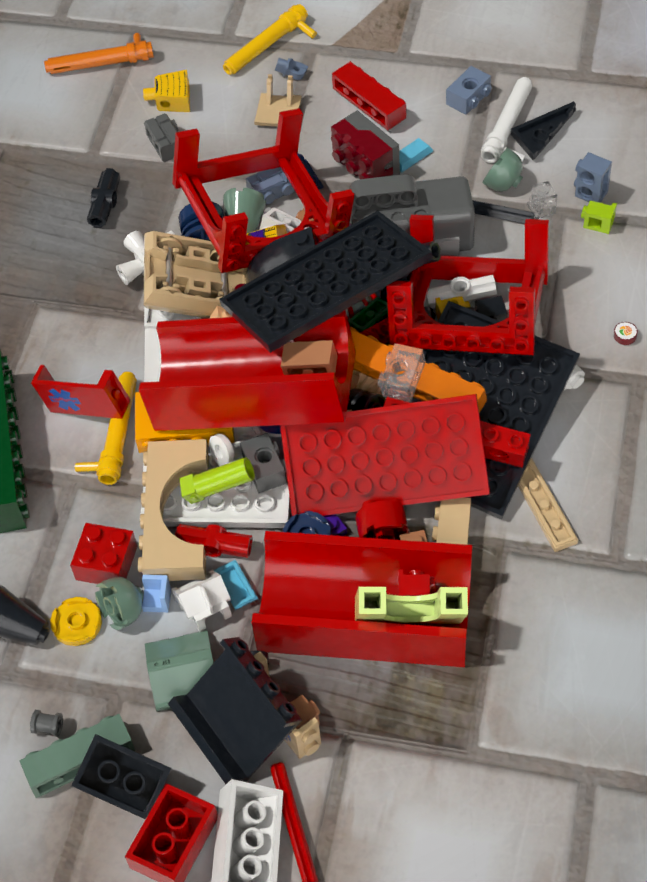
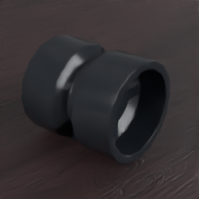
(362, 399)

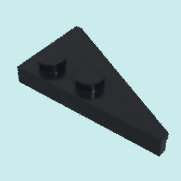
(538, 132)

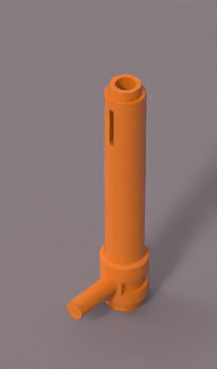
(129, 53)

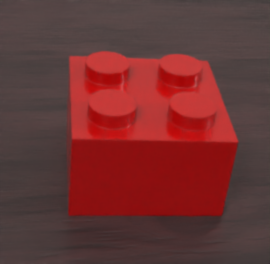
(103, 553)

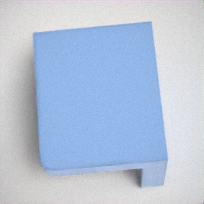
(156, 593)

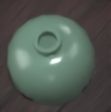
(505, 172)
(120, 601)

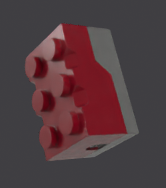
(364, 148)

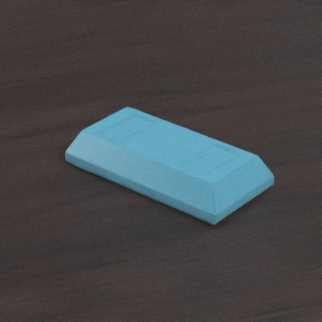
(413, 153)
(236, 585)

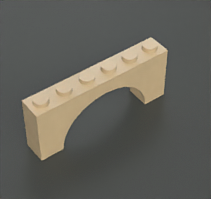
(161, 549)

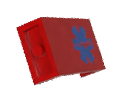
(100, 400)

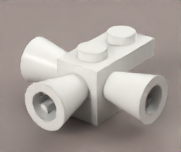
(130, 270)

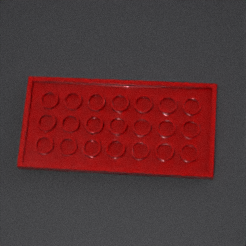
(386, 454)

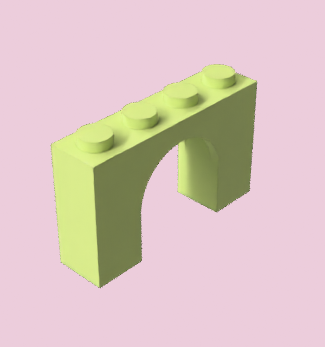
(445, 606)

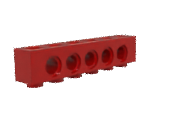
(499, 442)

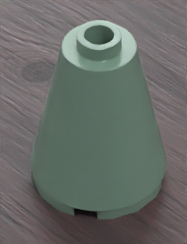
(245, 201)

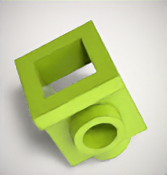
(599, 216)

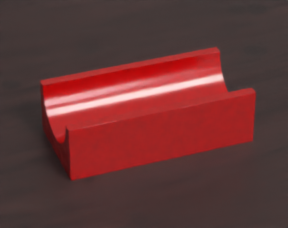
(226, 378)
(313, 591)

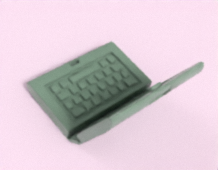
(177, 665)

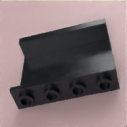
(236, 713)

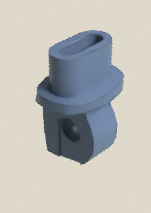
(291, 67)

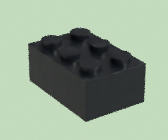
(121, 776)

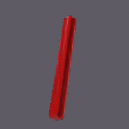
(294, 824)

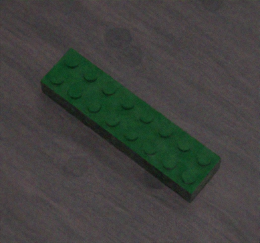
(12, 490)

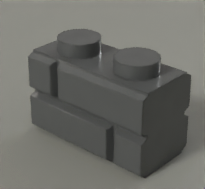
(161, 134)

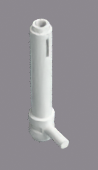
(497, 139)

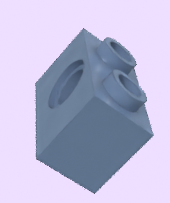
(468, 90)

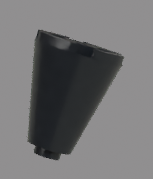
(20, 621)

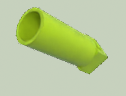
(198, 486)

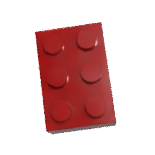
(171, 836)

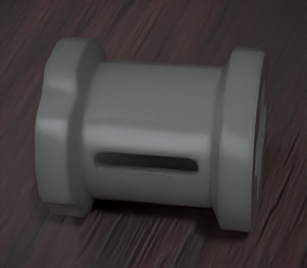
(46, 723)

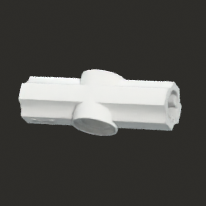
(463, 287)

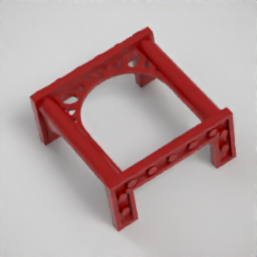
(230, 234)
(509, 336)

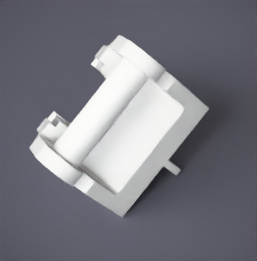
(203, 599)

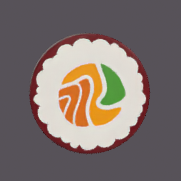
(625, 333)

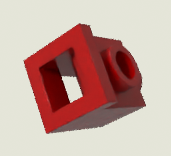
(415, 583)

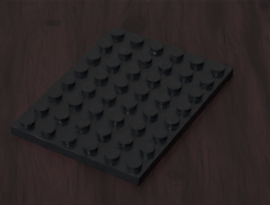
(518, 392)

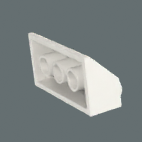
(247, 833)

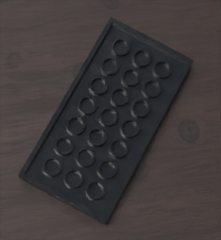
(325, 280)

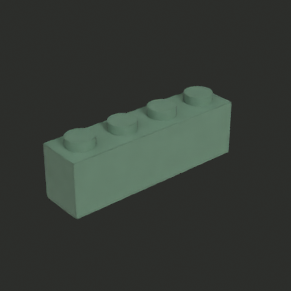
(62, 759)

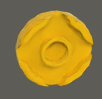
(76, 621)

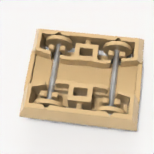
(184, 275)

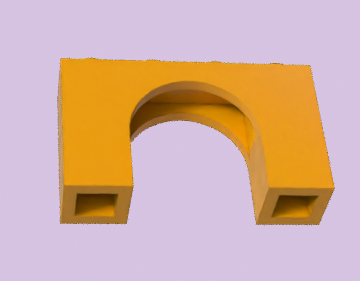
(145, 433)

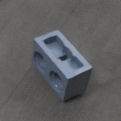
(592, 178)

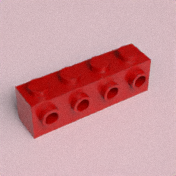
(369, 95)

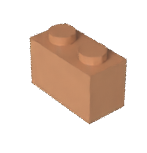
(309, 357)

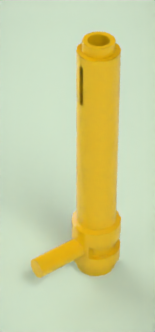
(286, 23)
(111, 458)

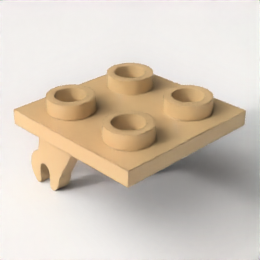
(271, 105)

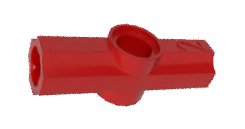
(216, 540)

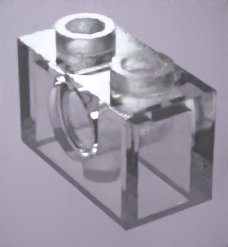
(402, 385)

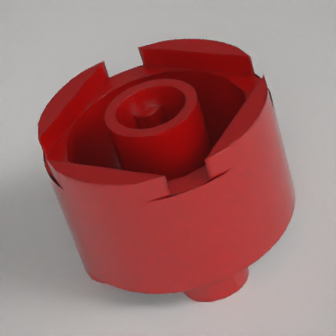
(381, 519)

